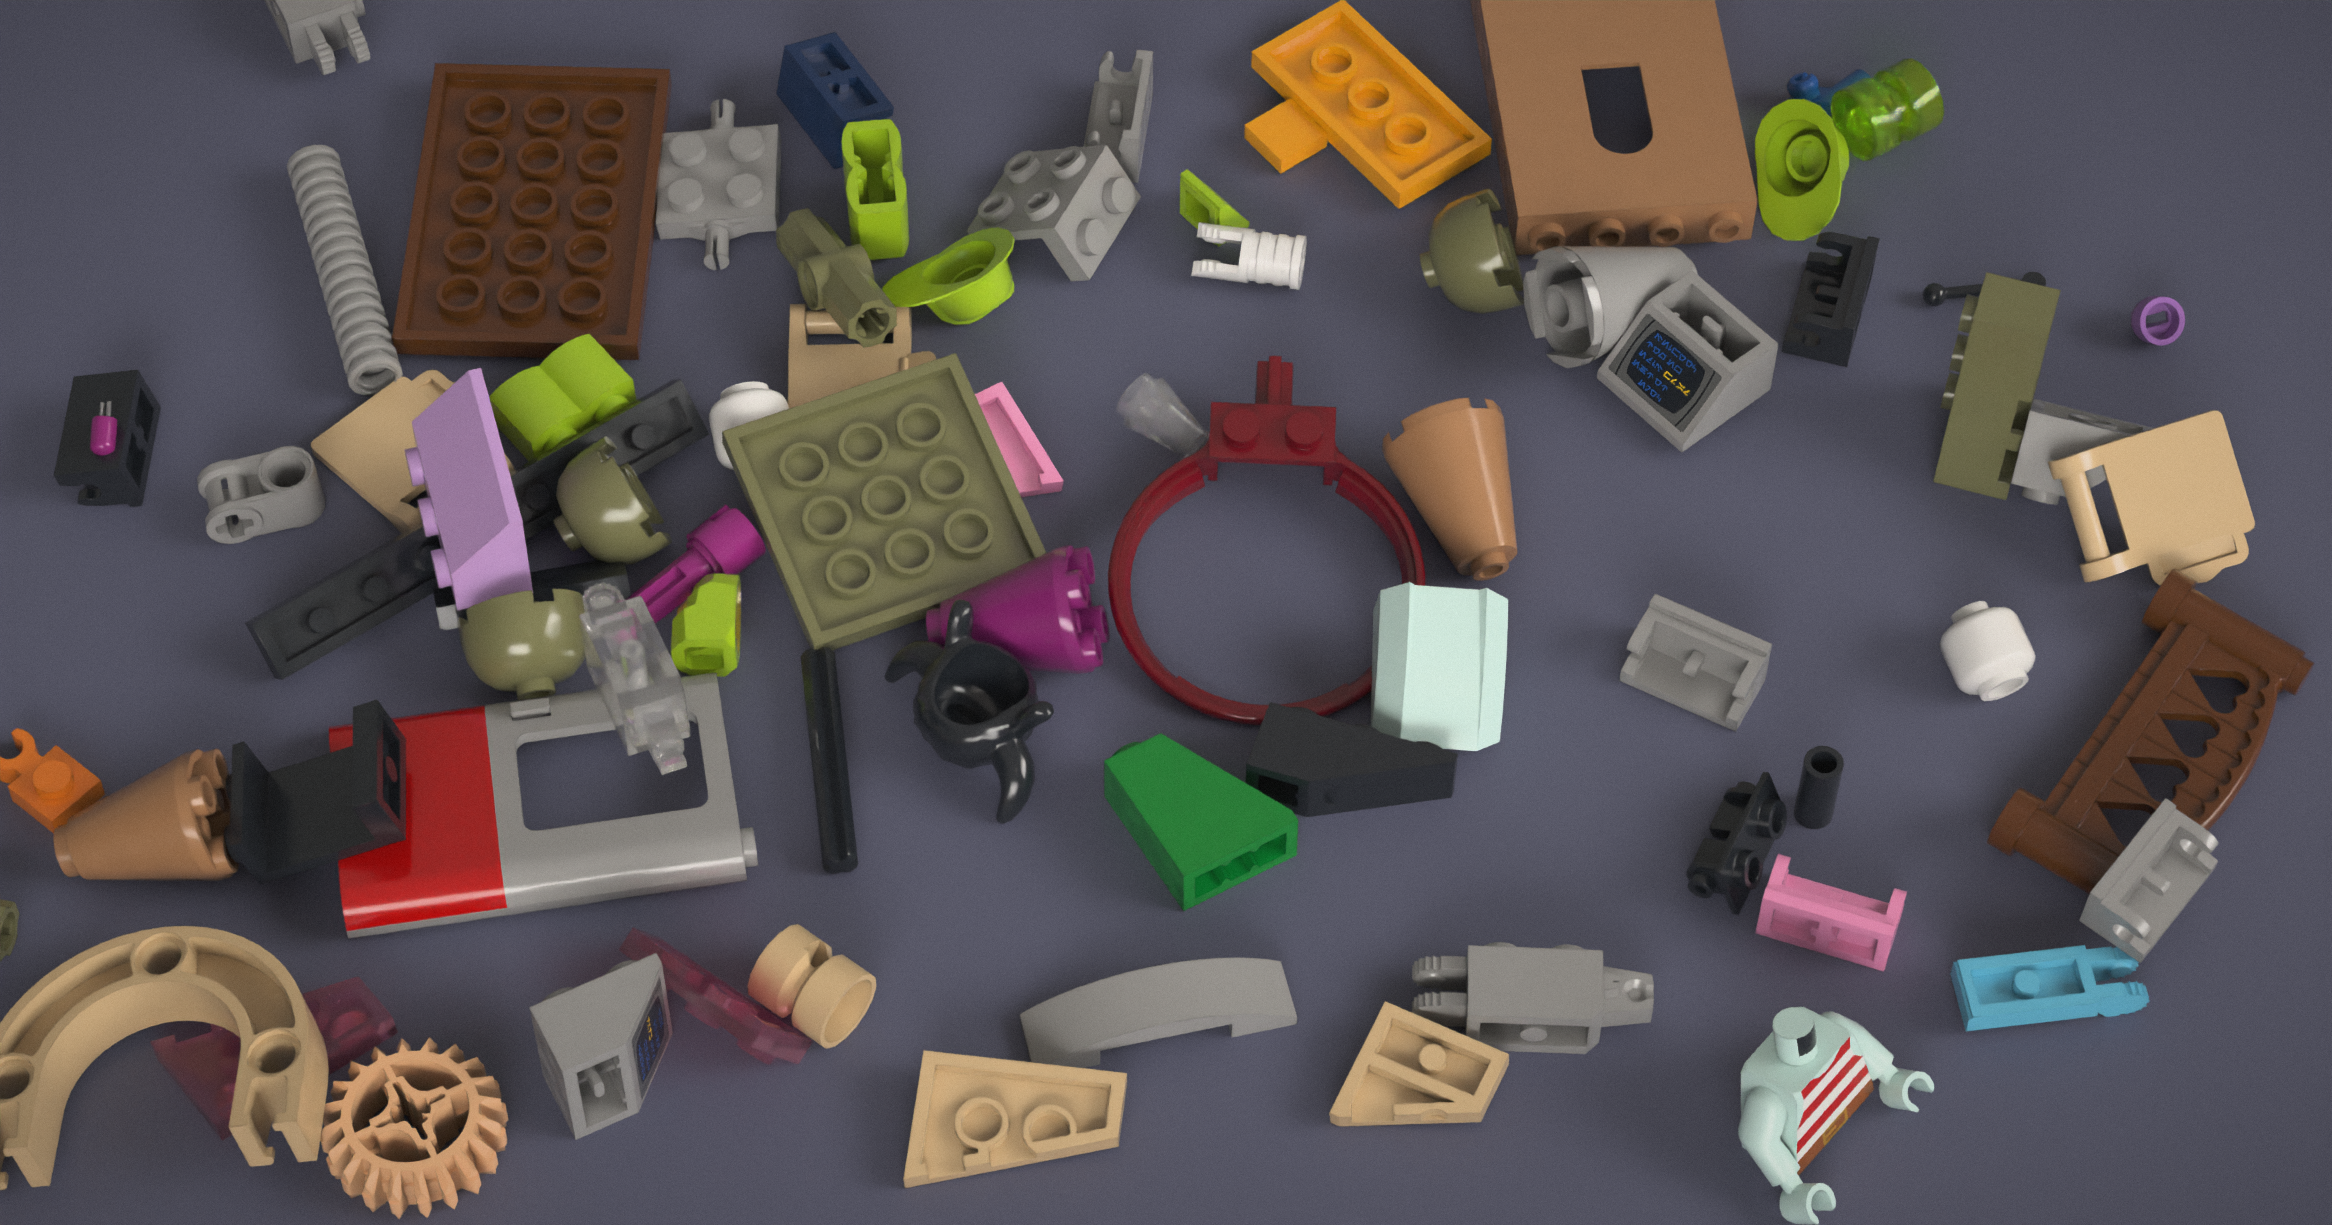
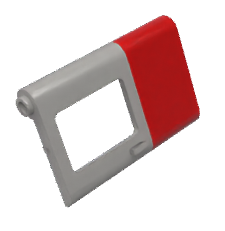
(468, 834)

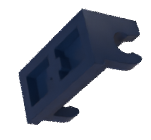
(827, 90)

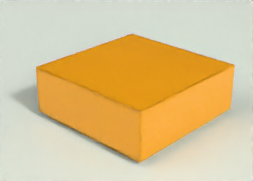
(1285, 135)

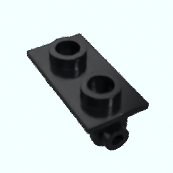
(1751, 822)

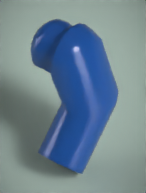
(1807, 87)

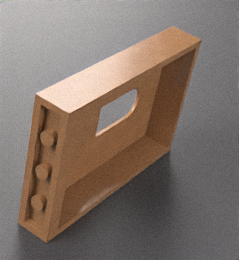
(1555, 175)

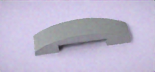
(1158, 1004)

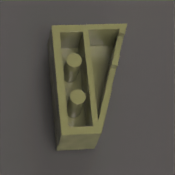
(1995, 383)

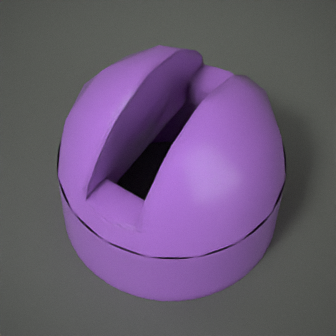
(2158, 332)

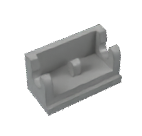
(1122, 110)
(1696, 662)
(2151, 881)

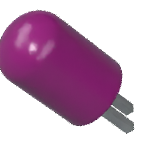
(103, 432)

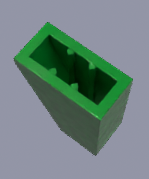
(1195, 819)

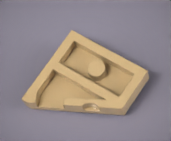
(1418, 1075)

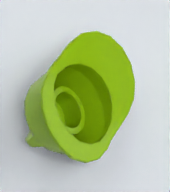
(1799, 169)
(961, 280)

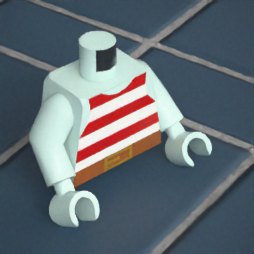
(1804, 1090)

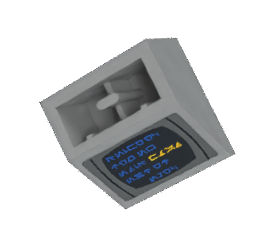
(1689, 362)
(604, 1043)

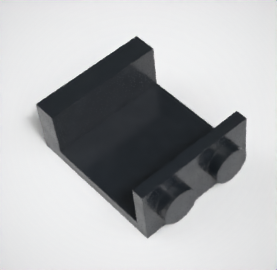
(320, 805)

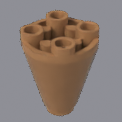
(155, 827)

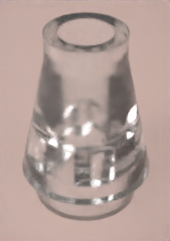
(1160, 415)

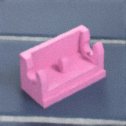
(1829, 918)

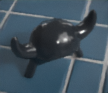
(975, 705)

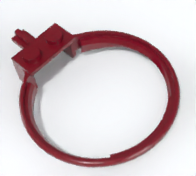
(1257, 434)

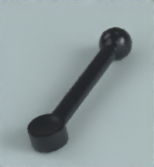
(1935, 294)

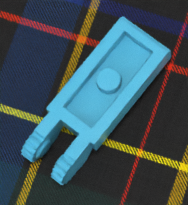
(2045, 986)

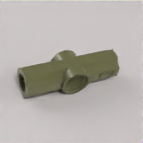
(836, 277)

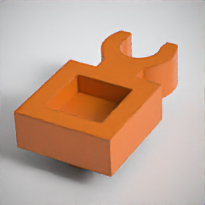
(48, 785)

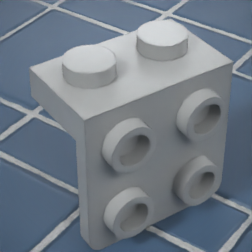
(1065, 197)

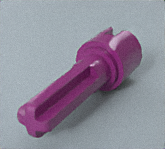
(717, 545)

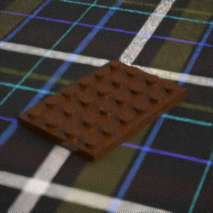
(533, 210)

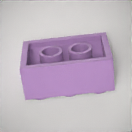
(468, 495)

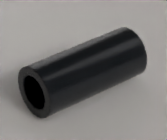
(1818, 787)

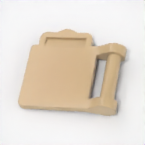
(832, 368)
(371, 442)
(2173, 499)

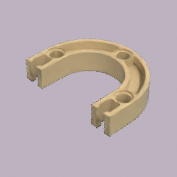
(150, 982)

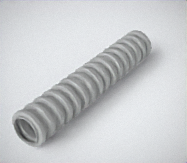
(343, 269)

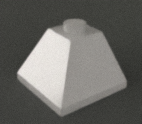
(2056, 433)

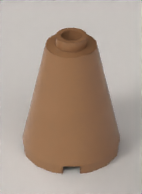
(1460, 482)

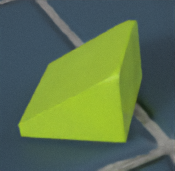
(1204, 205)

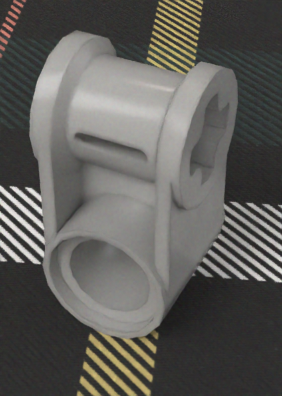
(264, 491)

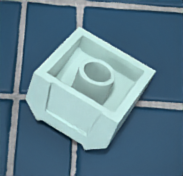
(1439, 665)

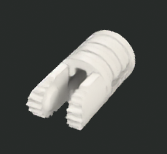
(1262, 256)

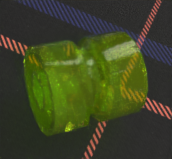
(1887, 109)

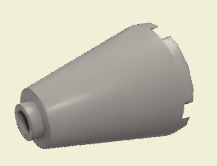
(1593, 293)

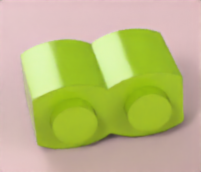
(875, 188)
(561, 396)

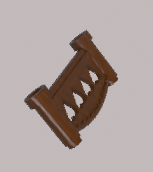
(2196, 639)

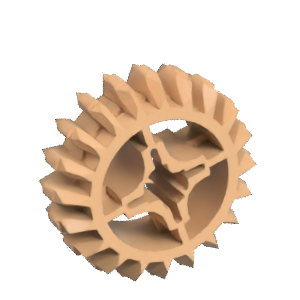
(389, 1156)

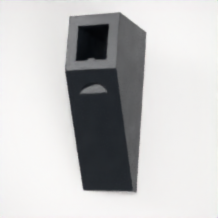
(1342, 767)

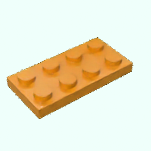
(1372, 103)

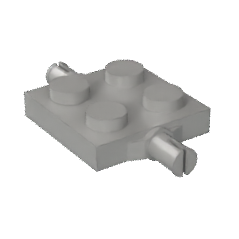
(719, 183)

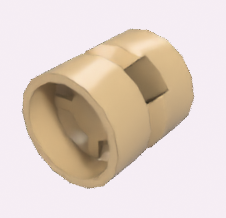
(819, 990)

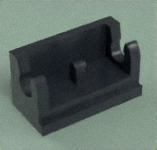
(1831, 299)
(124, 471)

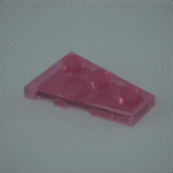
(719, 1003)
(208, 1064)

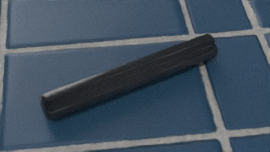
(829, 761)

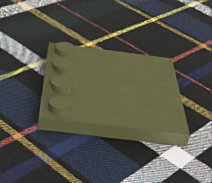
(882, 501)

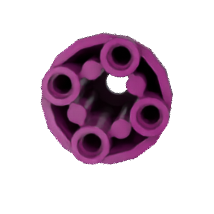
(1037, 613)

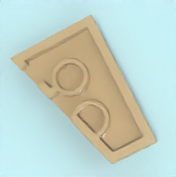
(1007, 1114)

